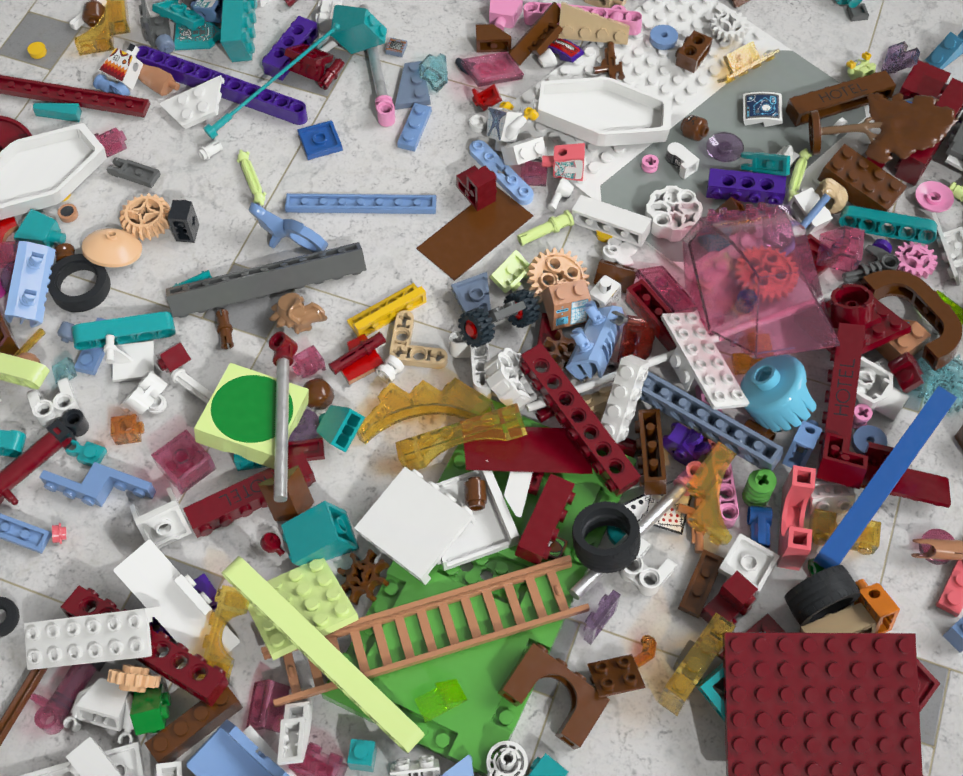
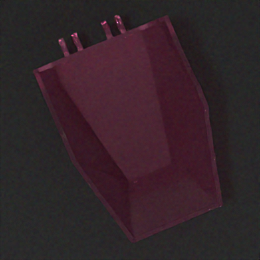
(757, 282)

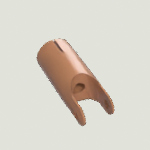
(941, 549)

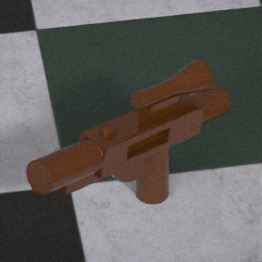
(609, 64)

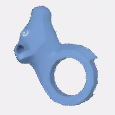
(288, 228)

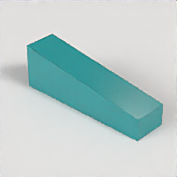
(60, 111)

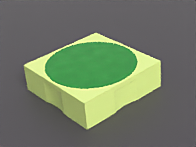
(244, 412)

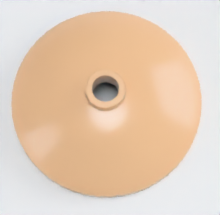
(111, 247)

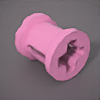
(862, 415)

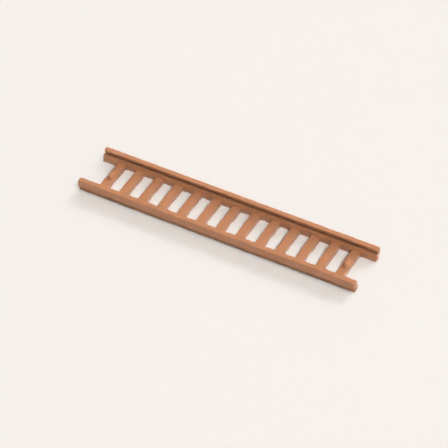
(440, 601)

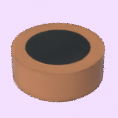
(67, 213)

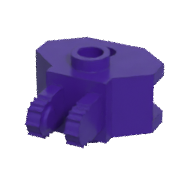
(685, 444)

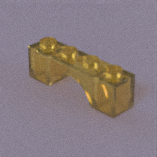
(229, 605)

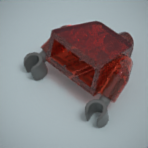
(635, 340)

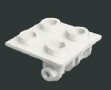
(425, 764)

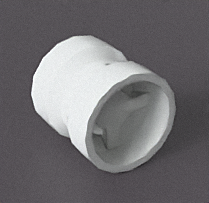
(389, 369)

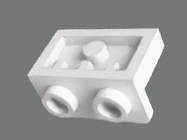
(832, 497)

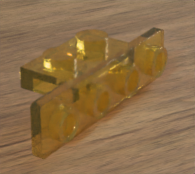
(742, 59)

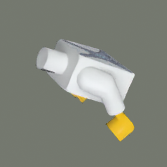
(505, 123)

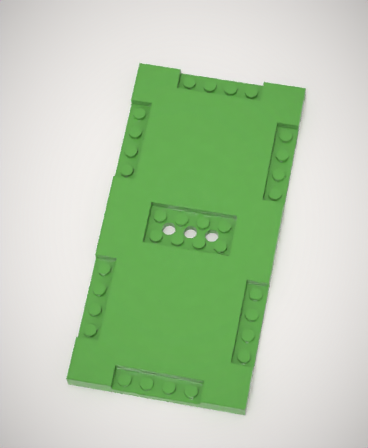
(483, 668)

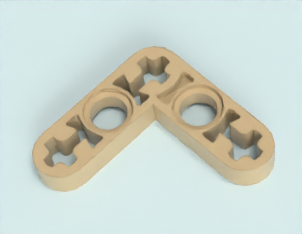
(405, 347)

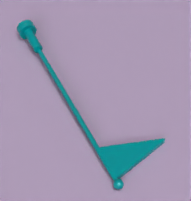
(212, 130)

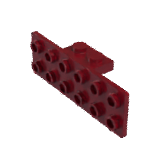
(913, 484)

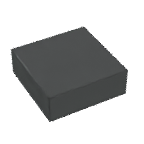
(858, 13)

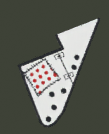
(671, 520)

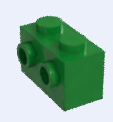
(150, 710)

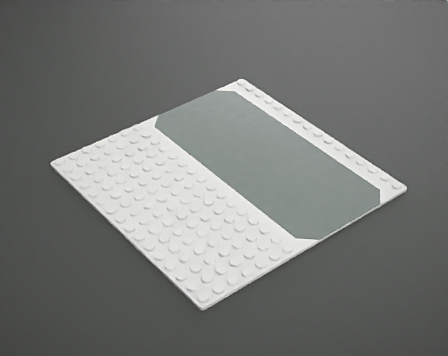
(616, 173)

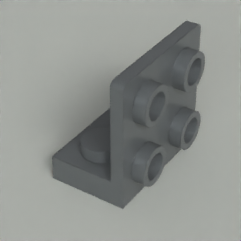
(154, 26)

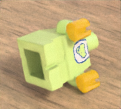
(860, 67)

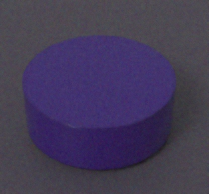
(881, 243)

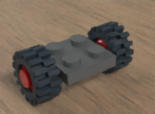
(478, 325)

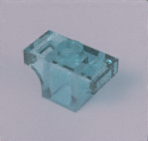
(434, 71)

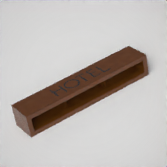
(839, 97)

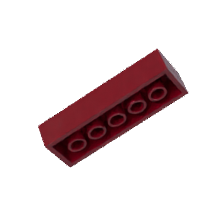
(913, 167)

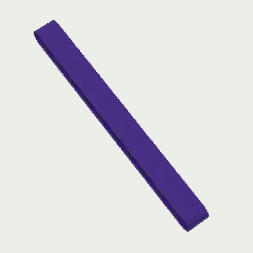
(232, 89)

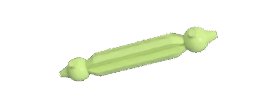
(797, 174)
(251, 177)

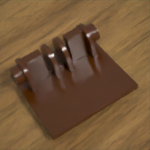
(615, 676)

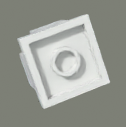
(750, 560)

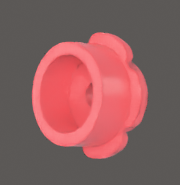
(58, 533)

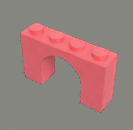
(795, 540)

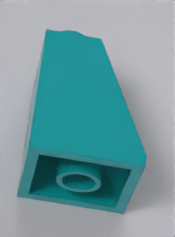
(358, 28)
(319, 534)

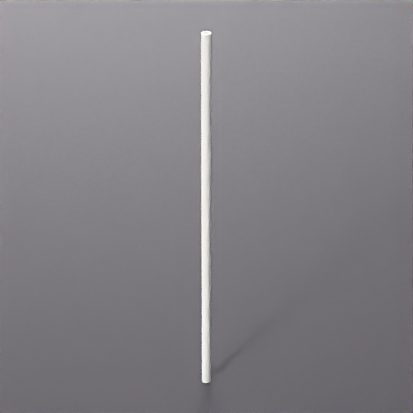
(611, 376)

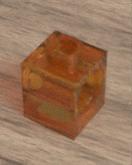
(121, 423)

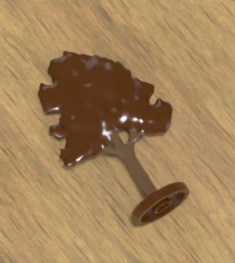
(902, 125)

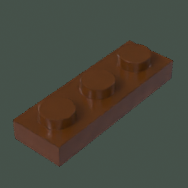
(700, 583)

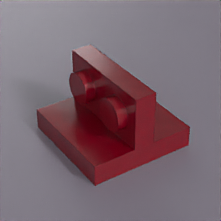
(312, 64)

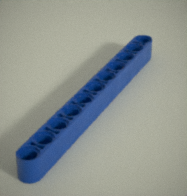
(885, 479)

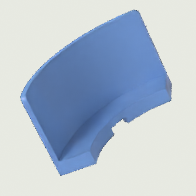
(231, 754)

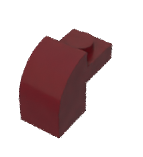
(906, 372)

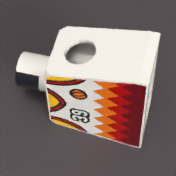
(123, 66)

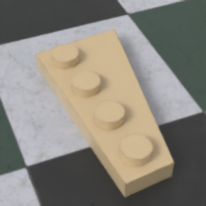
(588, 26)

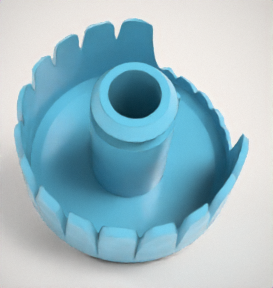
(777, 393)

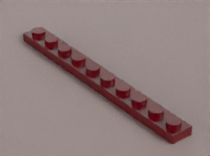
(66, 94)

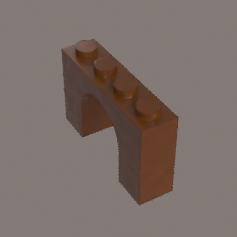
(585, 701)

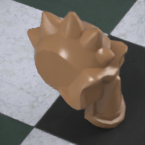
(292, 313)

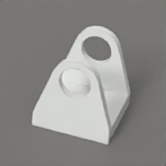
(167, 514)

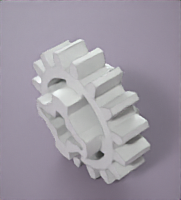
(729, 26)

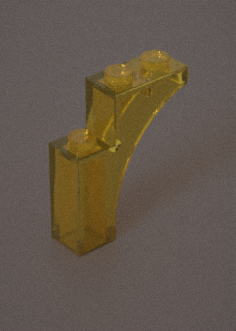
(100, 37)
(706, 484)

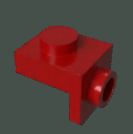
(487, 97)

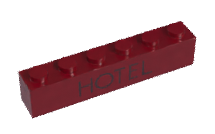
(844, 381)
(237, 500)

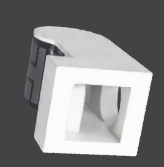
(682, 159)

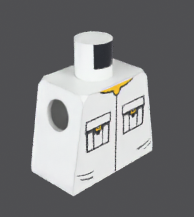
(606, 292)

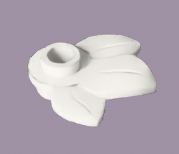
(619, 251)

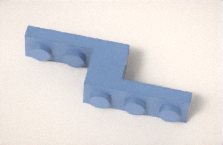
(97, 485)

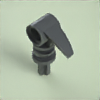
(884, 261)

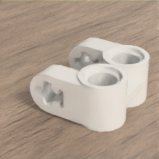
(144, 394)
(55, 407)
(644, 572)

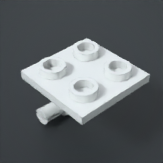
(129, 360)

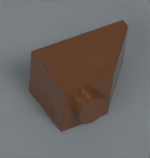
(492, 39)

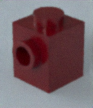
(172, 357)

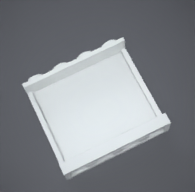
(414, 523)
(493, 525)

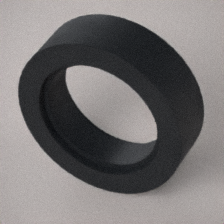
(81, 302)

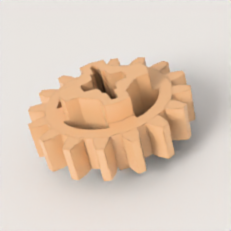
(134, 678)

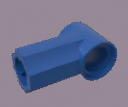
(760, 522)

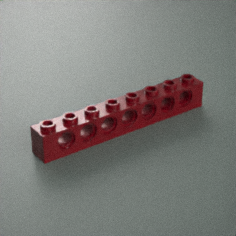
(540, 358)
(206, 690)

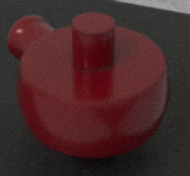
(271, 543)

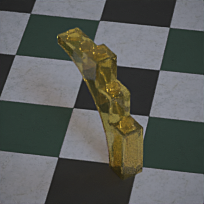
(424, 399)

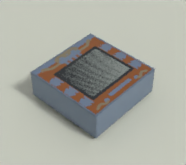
(396, 47)

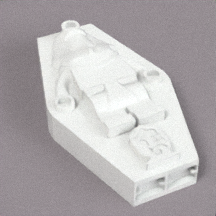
(603, 111)
(46, 168)

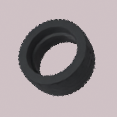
(601, 515)
(822, 594)

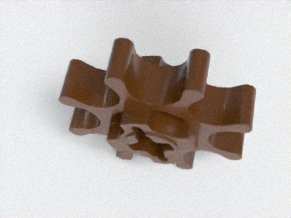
(561, 348)
(363, 576)

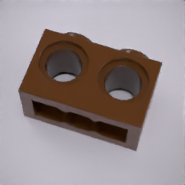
(693, 51)

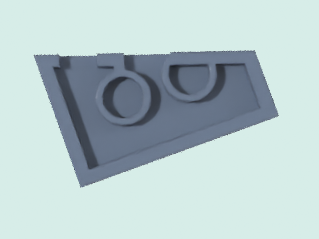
(472, 293)

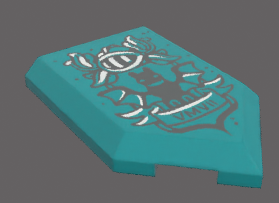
(200, 38)

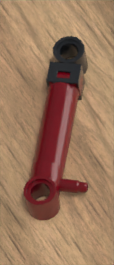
(58, 436)

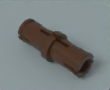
(224, 329)

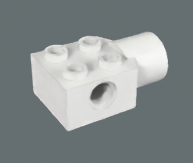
(877, 390)

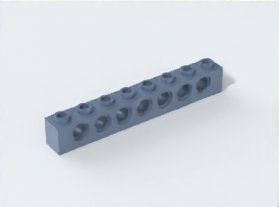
(710, 422)

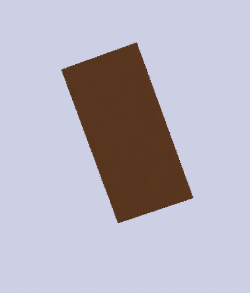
(474, 234)

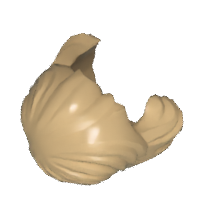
(837, 193)

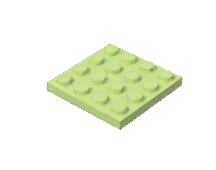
(315, 595)

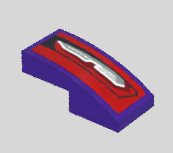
(567, 50)

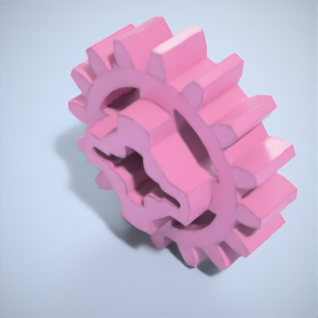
(915, 259)

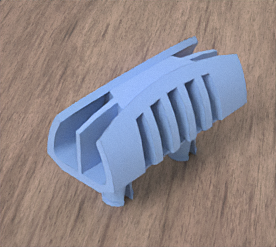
(29, 283)
(594, 342)

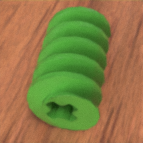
(759, 487)

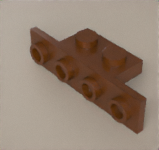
(539, 36)

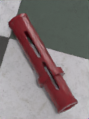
(365, 348)

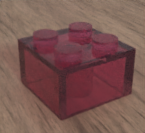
(183, 461)

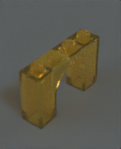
(695, 664)

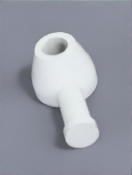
(547, 59)
(563, 190)

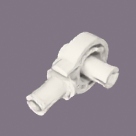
(506, 761)

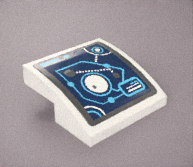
(762, 107)

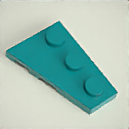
(178, 13)

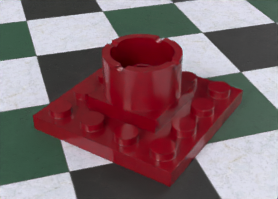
(858, 306)

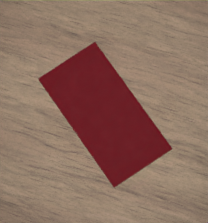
(539, 451)

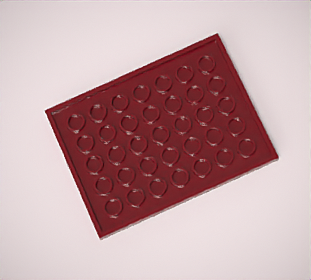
(821, 704)

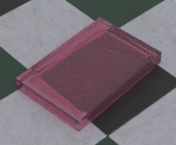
(492, 69)
(667, 289)

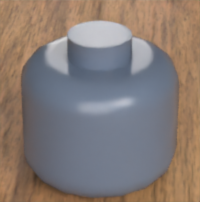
(165, 43)
(65, 332)

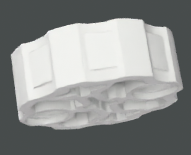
(673, 212)
(508, 381)

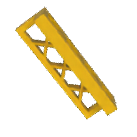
(386, 311)

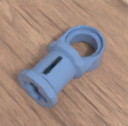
(102, 83)

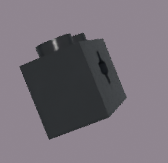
(183, 221)

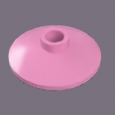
(934, 196)

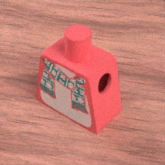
(567, 161)

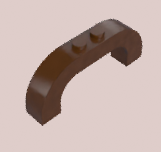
(929, 305)

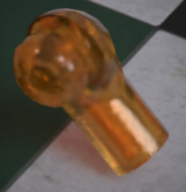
(648, 651)

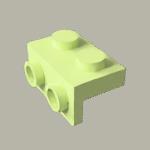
(510, 272)

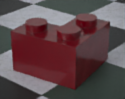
(478, 186)
(840, 465)
(732, 600)

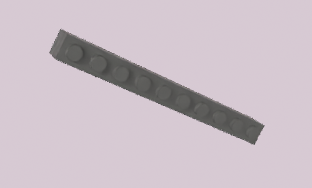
(265, 280)

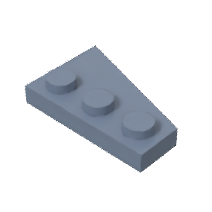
(412, 88)

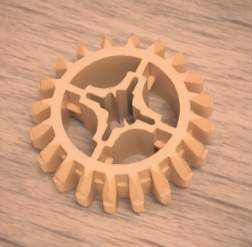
(145, 216)

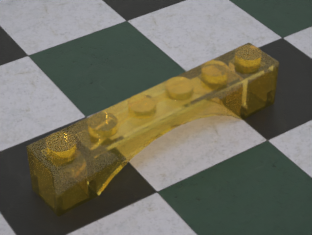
(497, 424)

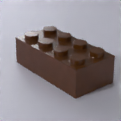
(863, 180)

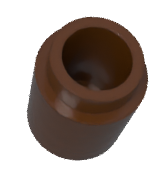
(475, 493)

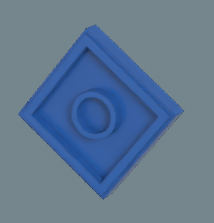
(320, 140)

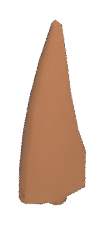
(157, 80)

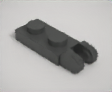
(134, 172)

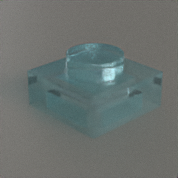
(64, 369)

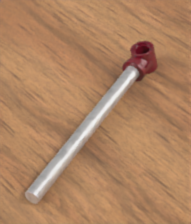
(284, 350)

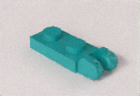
(767, 163)

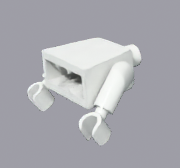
(103, 706)

